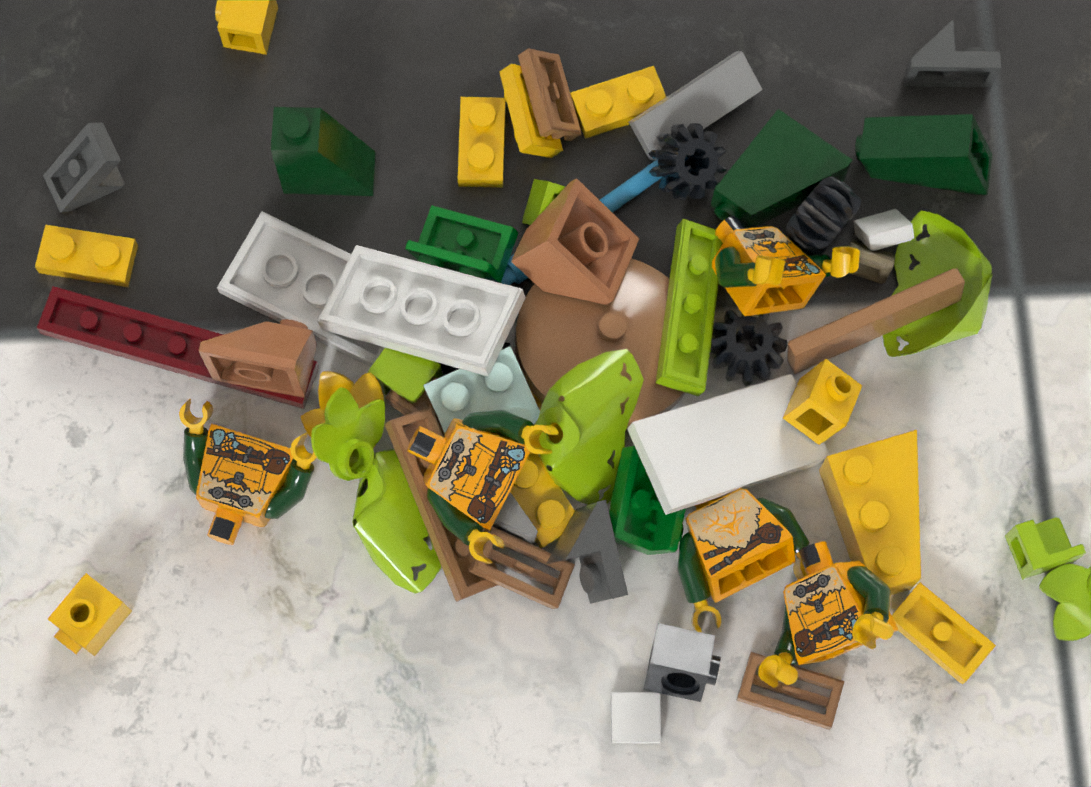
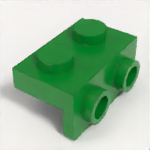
(464, 244)
(637, 513)

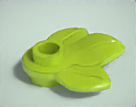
(348, 435)
(1072, 589)

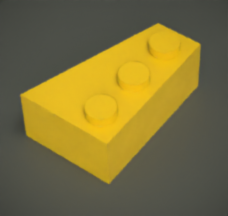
(878, 507)

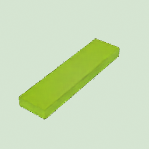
(689, 310)

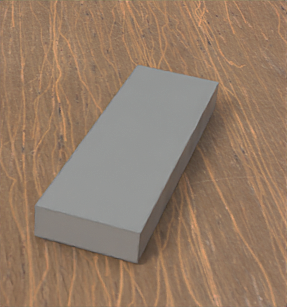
(698, 101)

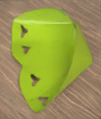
(942, 251)
(590, 424)
(392, 524)

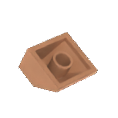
(576, 247)
(263, 357)

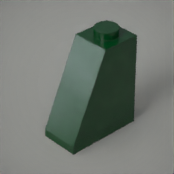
(927, 151)
(319, 154)
(776, 172)

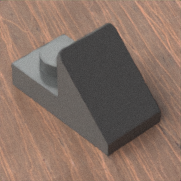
(942, 66)
(85, 169)
(593, 541)

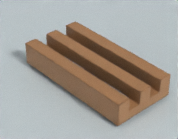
(549, 94)
(558, 585)
(822, 720)

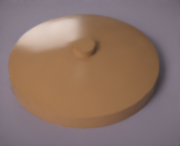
(564, 331)

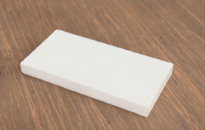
(291, 278)
(422, 310)
(723, 445)

